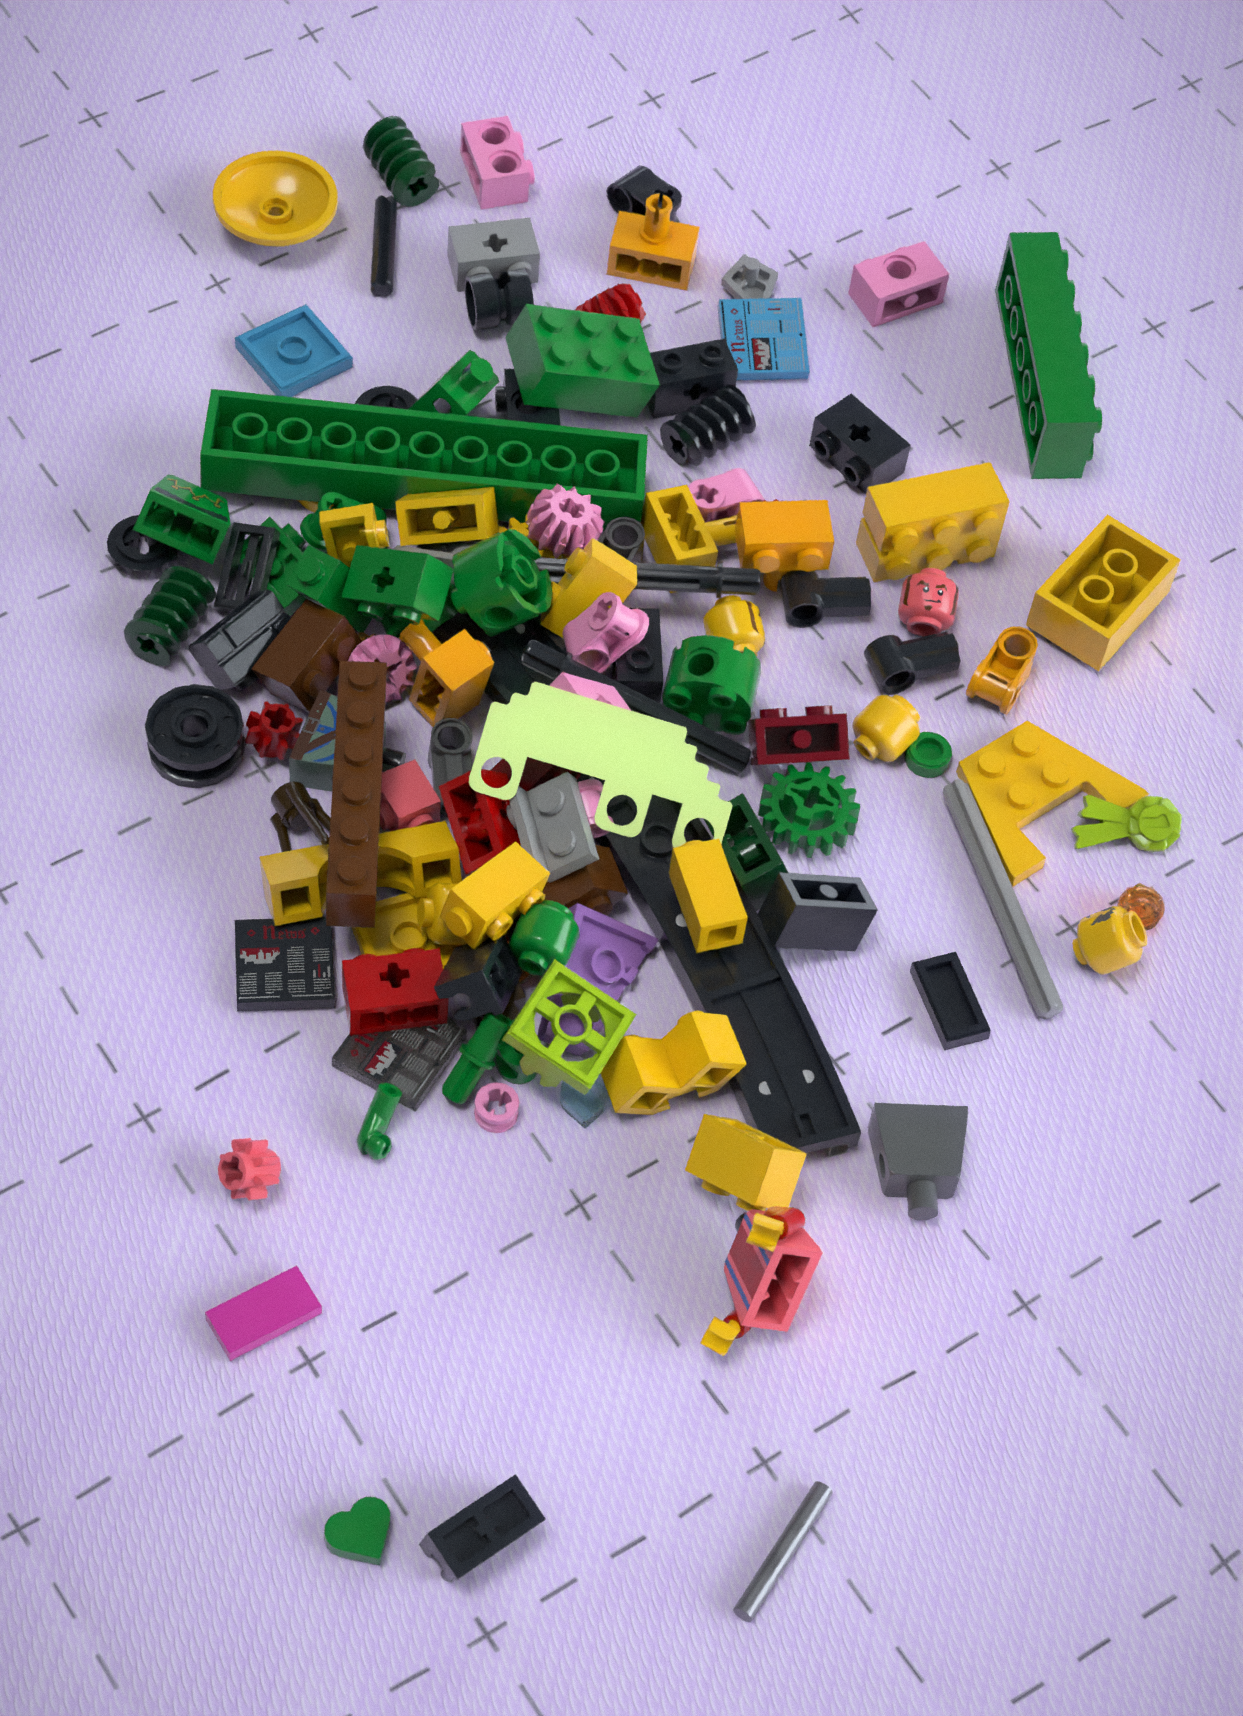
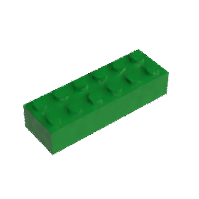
(1047, 356)

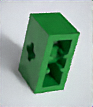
(397, 584)

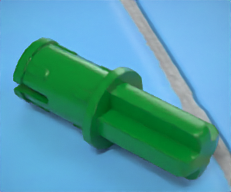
(476, 1057)

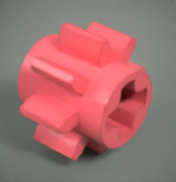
(249, 1169)

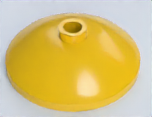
(275, 198)

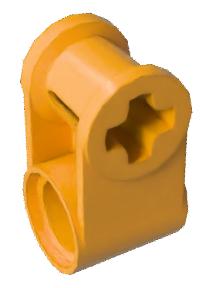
(1001, 673)

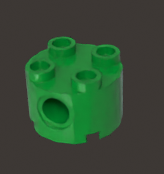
(500, 582)
(713, 683)

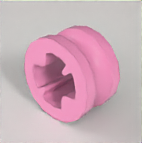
(496, 1092)

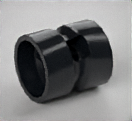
(497, 299)

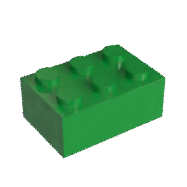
(581, 361)

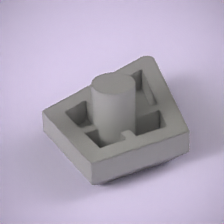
(750, 279)

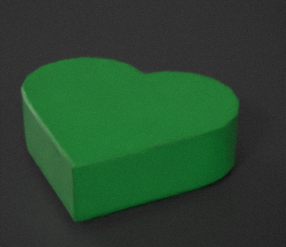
(359, 1532)

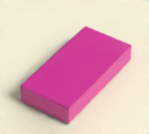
(263, 1313)

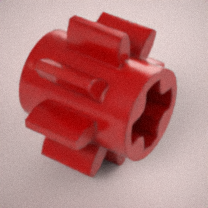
(273, 730)

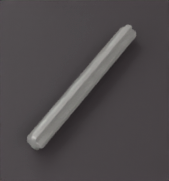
(1003, 900)

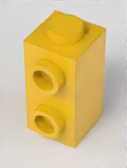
(707, 895)
(494, 896)

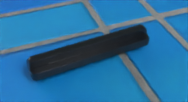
(383, 245)

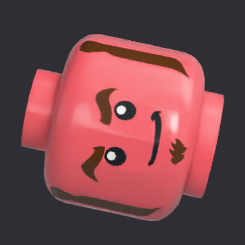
(928, 602)

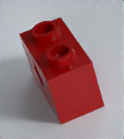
(478, 819)
(393, 991)

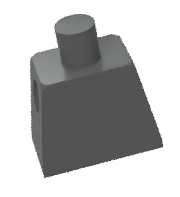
(918, 1152)

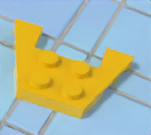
(1027, 777)

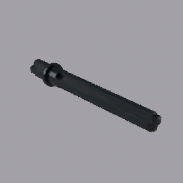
(679, 577)
(708, 742)

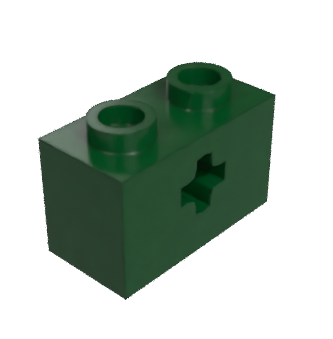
(750, 852)

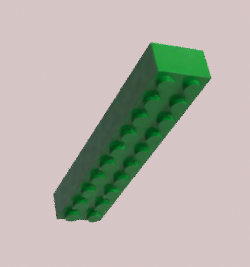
(384, 453)

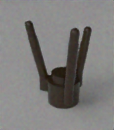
(298, 811)

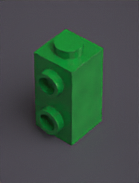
(322, 581)

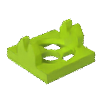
(590, 1006)

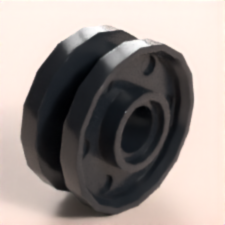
(198, 759)

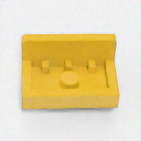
(351, 527)

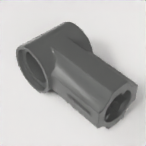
(448, 763)

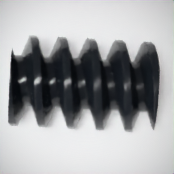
(708, 426)

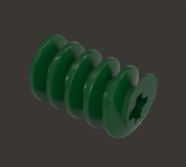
(400, 161)
(168, 614)

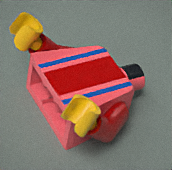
(765, 1274)

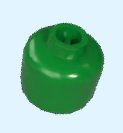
(544, 936)

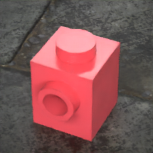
(407, 798)

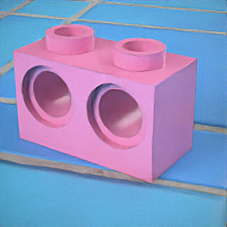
(496, 162)

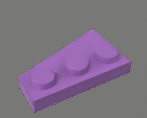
(606, 958)

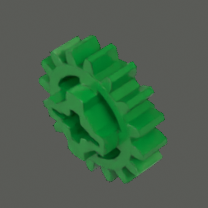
(809, 810)

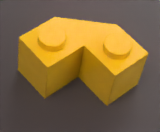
(692, 1056)

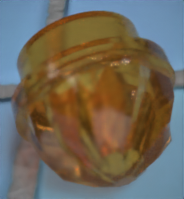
(1144, 902)

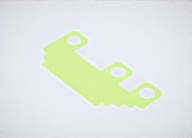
(604, 741)

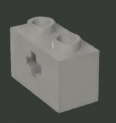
(492, 249)

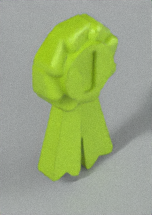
(1149, 823)

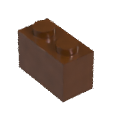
(306, 655)

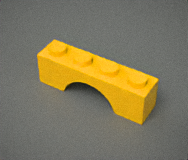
(407, 861)

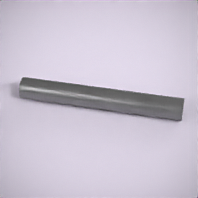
(782, 1551)

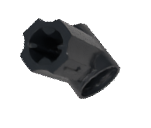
(812, 598)
(900, 663)

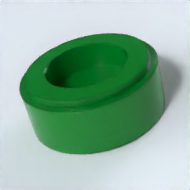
(928, 755)

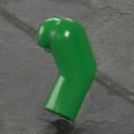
(372, 1135)

